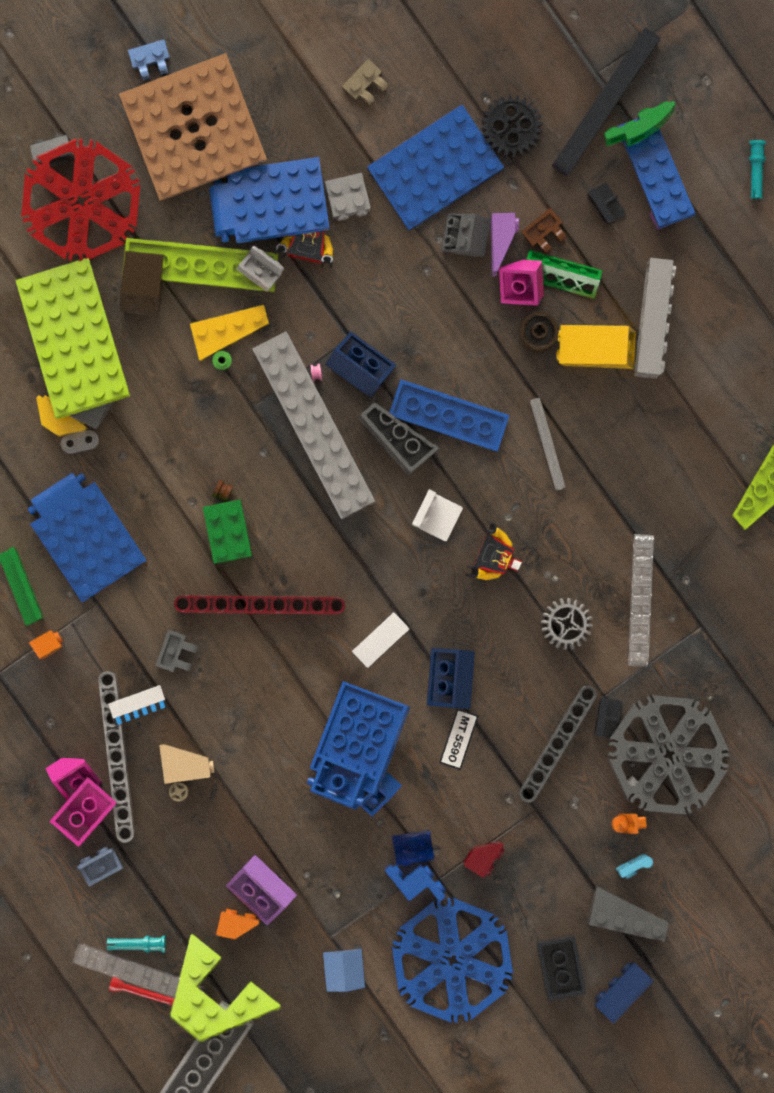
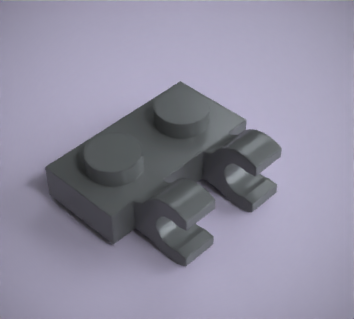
(171, 651)

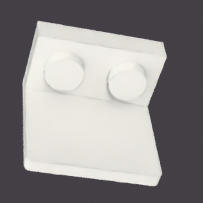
(437, 516)

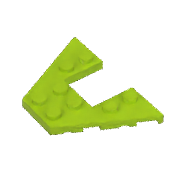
(202, 1015)

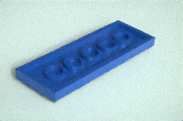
(660, 180)
(449, 415)

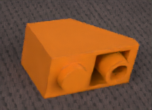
(234, 925)

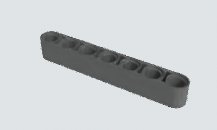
(556, 753)

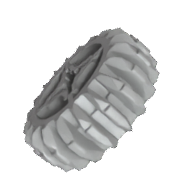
(560, 639)

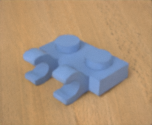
(148, 55)

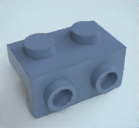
(101, 866)

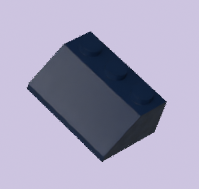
(360, 364)
(450, 678)
(622, 991)

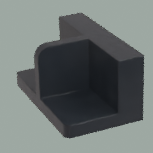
(606, 203)
(607, 717)

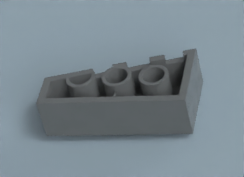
(400, 441)
(620, 915)

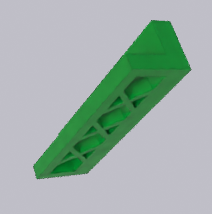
(567, 270)
(21, 586)

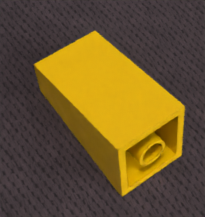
(597, 346)

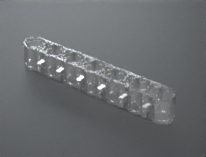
(640, 600)
(127, 970)

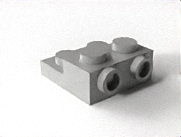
(348, 197)

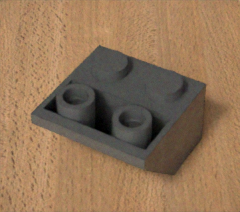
(466, 234)

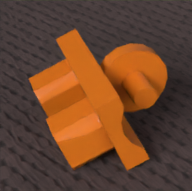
(628, 823)

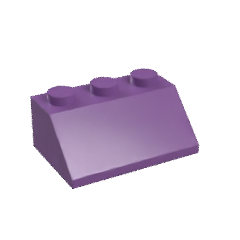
(261, 890)

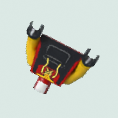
(309, 246)
(494, 555)

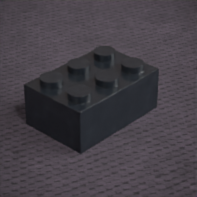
(560, 967)

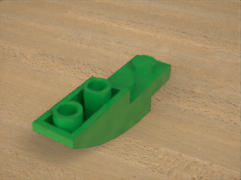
(647, 123)

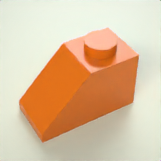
(46, 644)

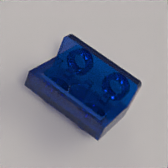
(413, 847)

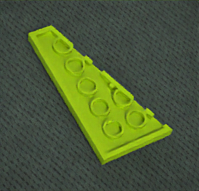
(759, 495)

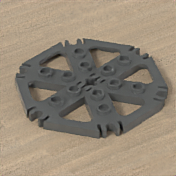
(661, 766)

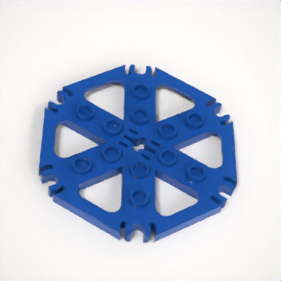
(465, 948)

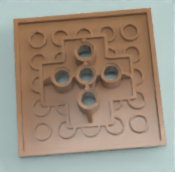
(157, 113)

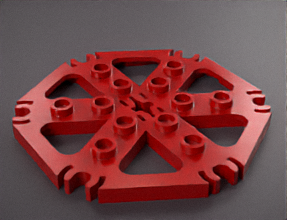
(81, 183)

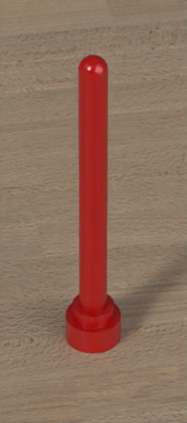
(118, 985)

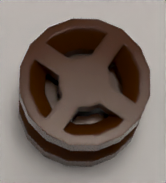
(222, 491)

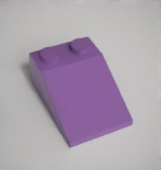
(502, 234)

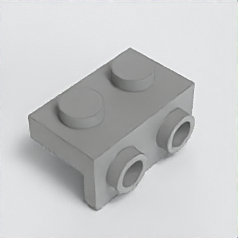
(261, 268)

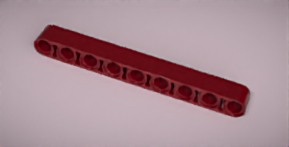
(250, 604)

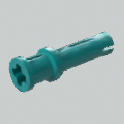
(757, 159)
(147, 944)

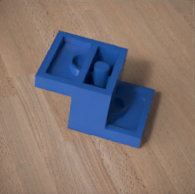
(416, 881)

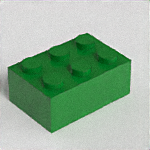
(227, 531)

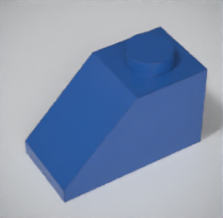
(387, 790)

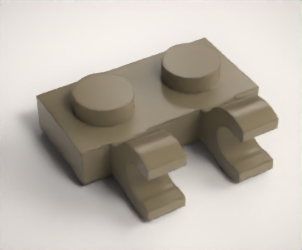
(362, 80)

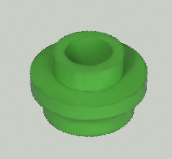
(224, 366)

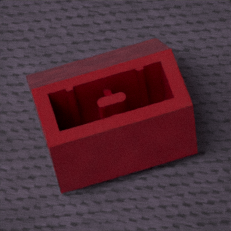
(482, 857)

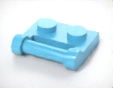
(629, 868)

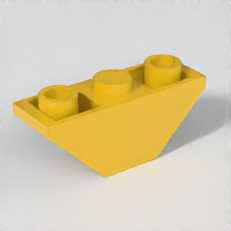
(61, 426)

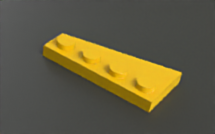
(221, 331)

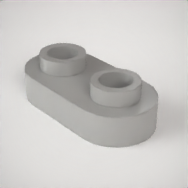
(80, 442)

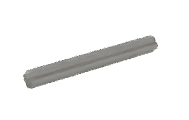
(547, 444)

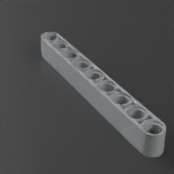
(114, 766)

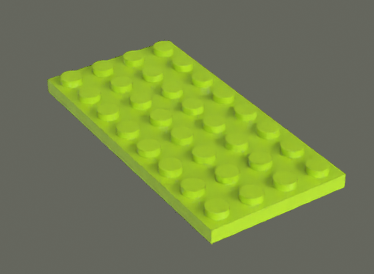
(72, 338)

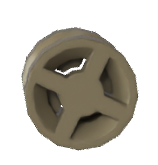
(175, 791)

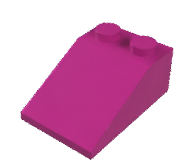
(83, 812)

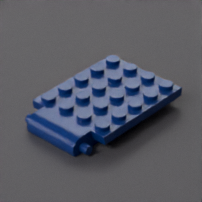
(270, 201)
(84, 535)
(356, 745)

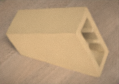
(184, 765)

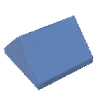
(344, 970)

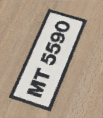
(458, 739)

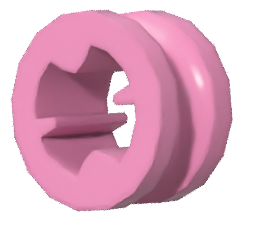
(316, 372)

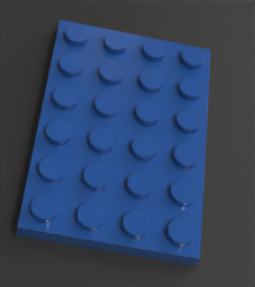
(435, 167)

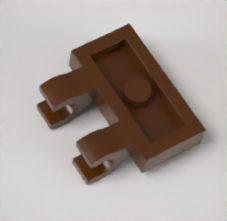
(542, 227)

